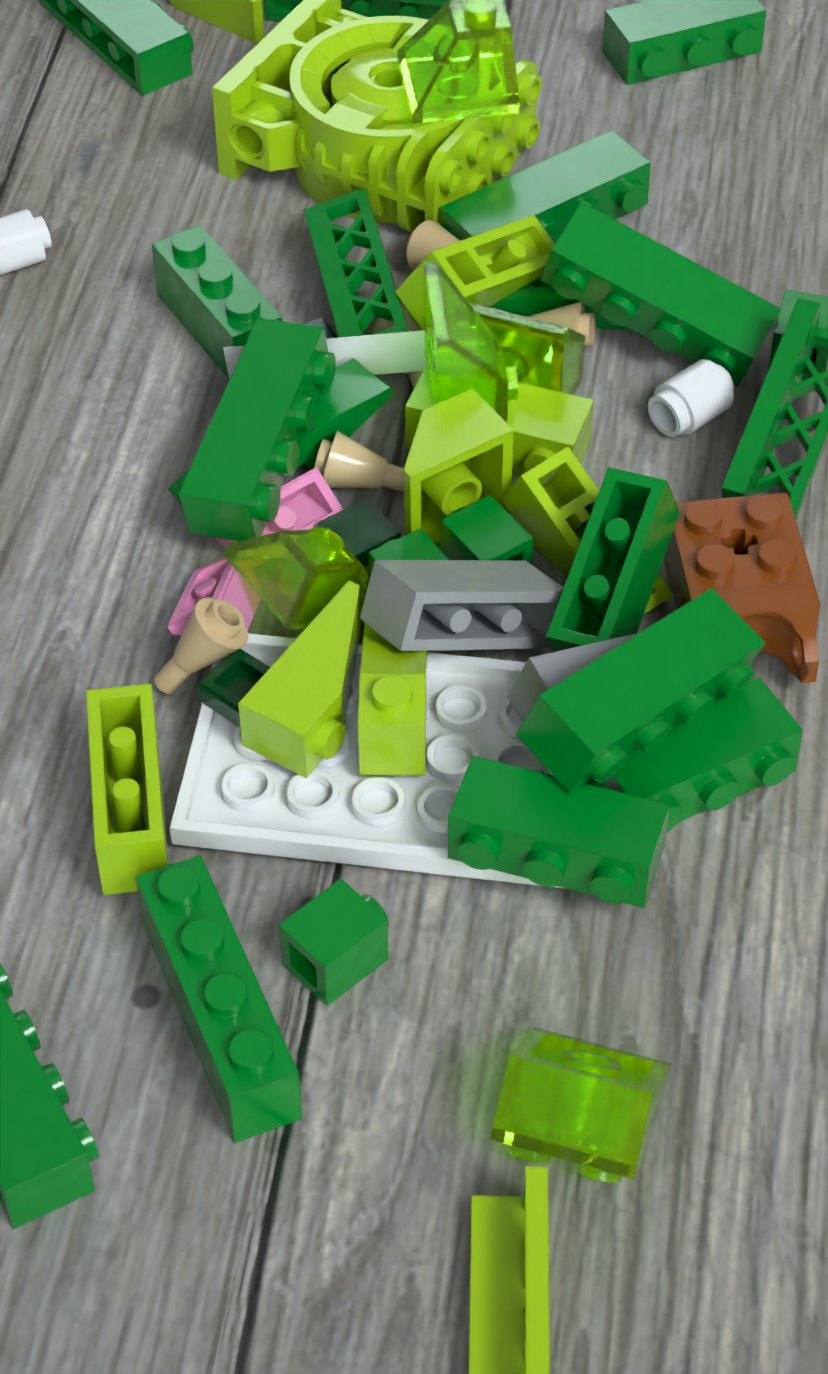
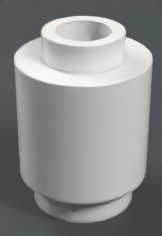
(22, 241)
(691, 398)

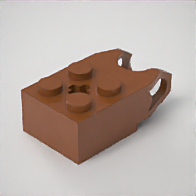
(758, 566)

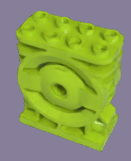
(334, 108)

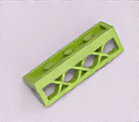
(510, 1280)

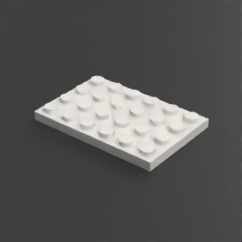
(335, 814)

